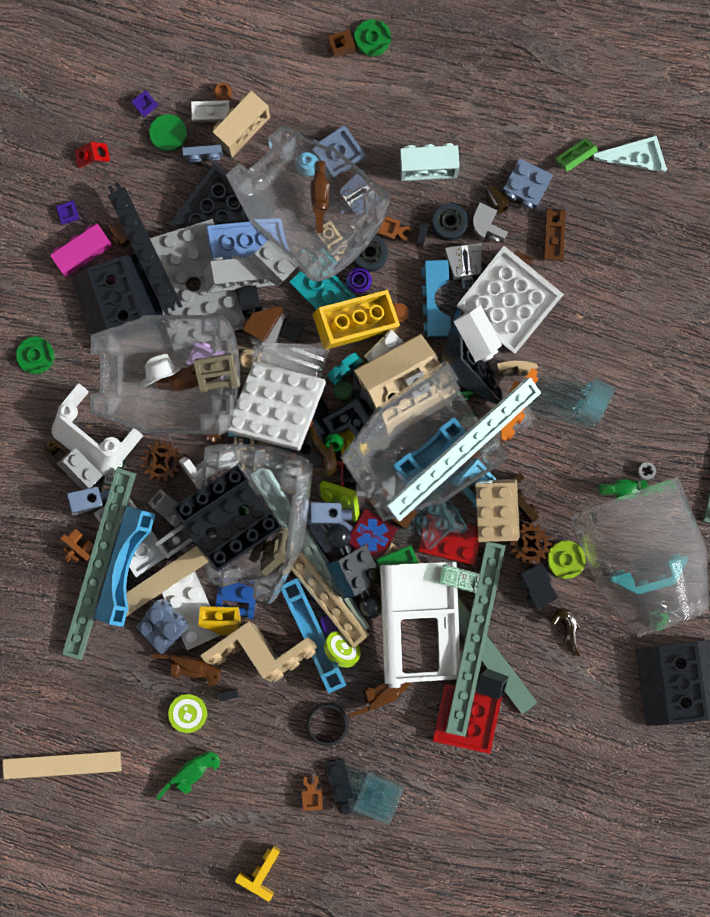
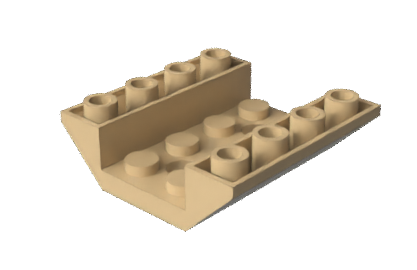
(388, 371)

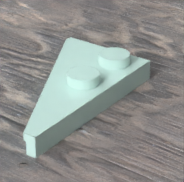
(640, 154)

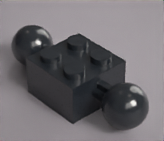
(354, 571)

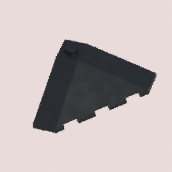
(210, 200)
(471, 374)

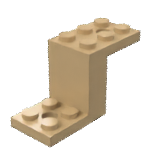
(259, 652)

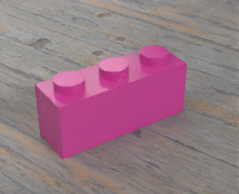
(81, 250)

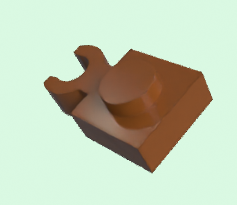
(391, 229)
(312, 797)

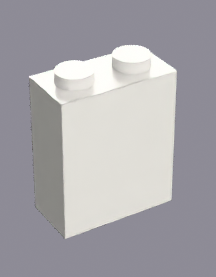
(478, 334)

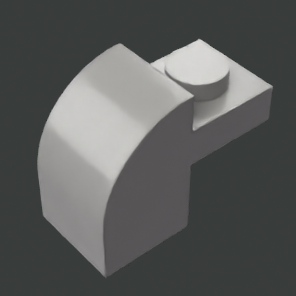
(483, 225)
(163, 505)

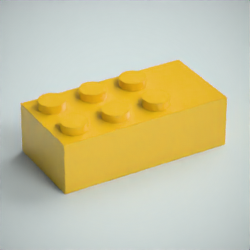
(355, 319)

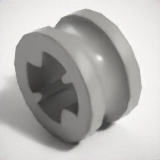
(652, 469)

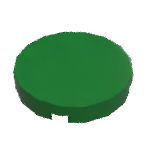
(372, 37)
(168, 133)
(35, 355)

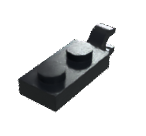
(340, 784)

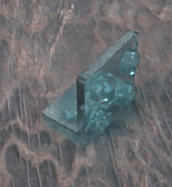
(437, 521)

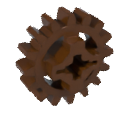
(172, 453)
(536, 550)

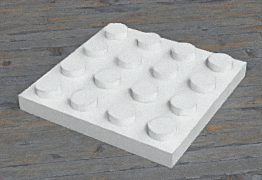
(512, 298)
(276, 406)

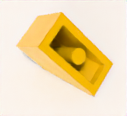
(220, 619)

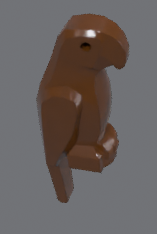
(319, 194)
(181, 381)
(191, 667)
(380, 696)

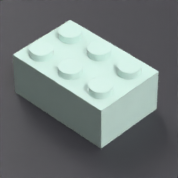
(429, 162)

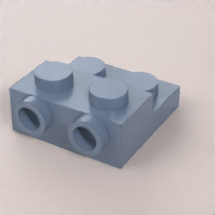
(527, 184)
(162, 625)

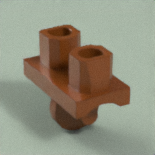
(72, 540)

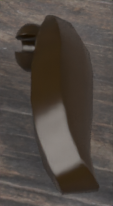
(55, 452)

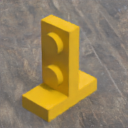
(260, 873)

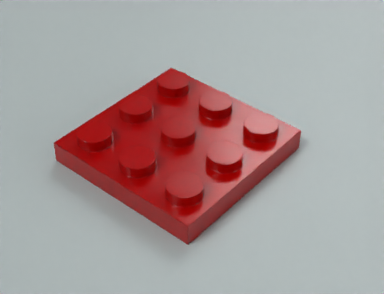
(480, 725)

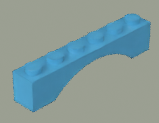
(113, 599)
(310, 628)

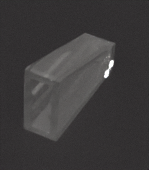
(291, 357)

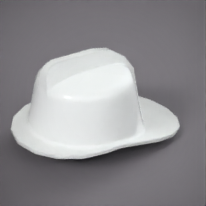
(158, 368)

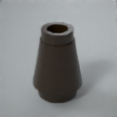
(497, 200)

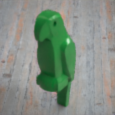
(622, 487)
(192, 772)

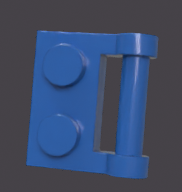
(237, 593)

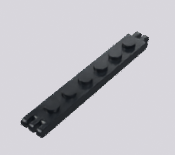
(143, 248)

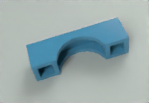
(435, 274)
(416, 462)

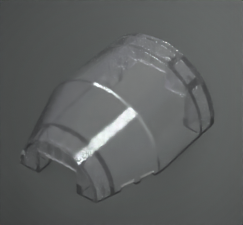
(280, 208)
(158, 411)
(404, 426)
(284, 487)
(647, 556)

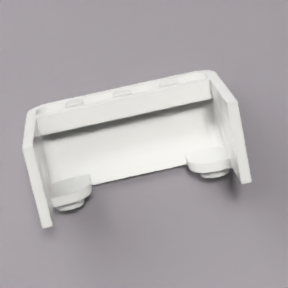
(104, 456)

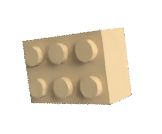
(241, 123)
(497, 510)

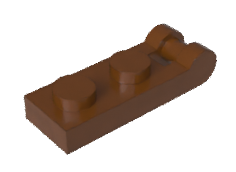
(554, 235)

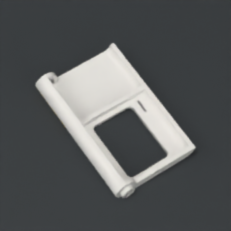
(413, 593)

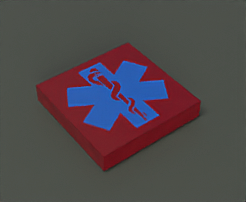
(374, 533)

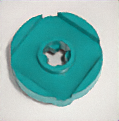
(345, 368)

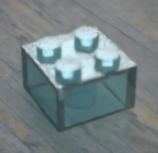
(594, 402)
(378, 797)

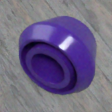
(359, 275)

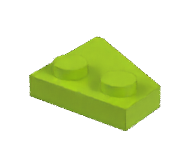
(337, 494)

